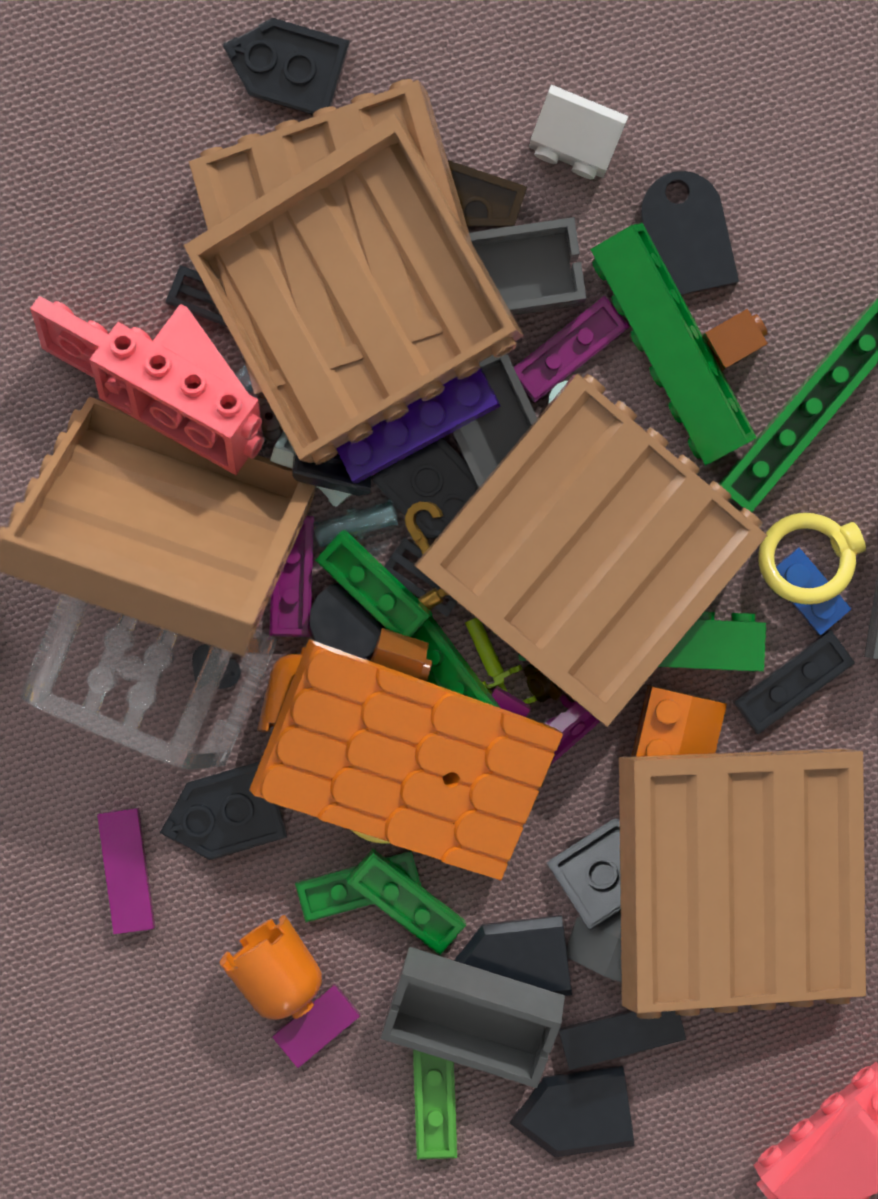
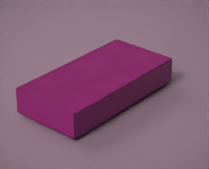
(311, 1032)

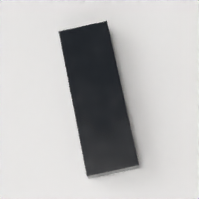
(793, 682)
(618, 1036)

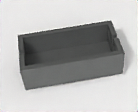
(534, 265)
(495, 434)
(473, 1017)

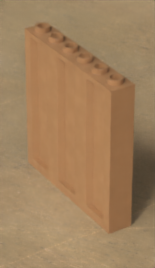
(259, 163)
(341, 404)
(156, 528)
(592, 548)
(741, 880)

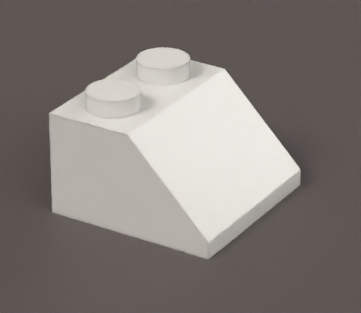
(577, 133)

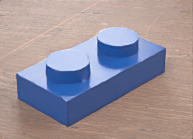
(801, 572)

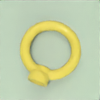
(845, 540)

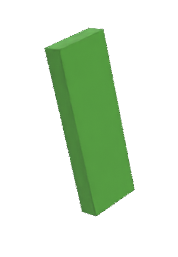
(434, 1107)

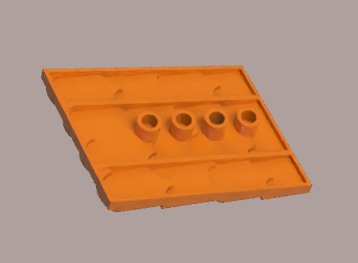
(404, 761)

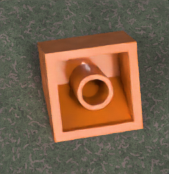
(677, 724)

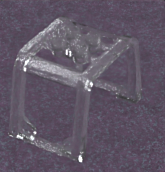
(144, 695)

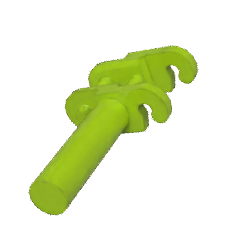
(489, 657)

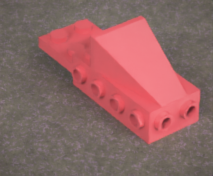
(167, 383)
(830, 1151)

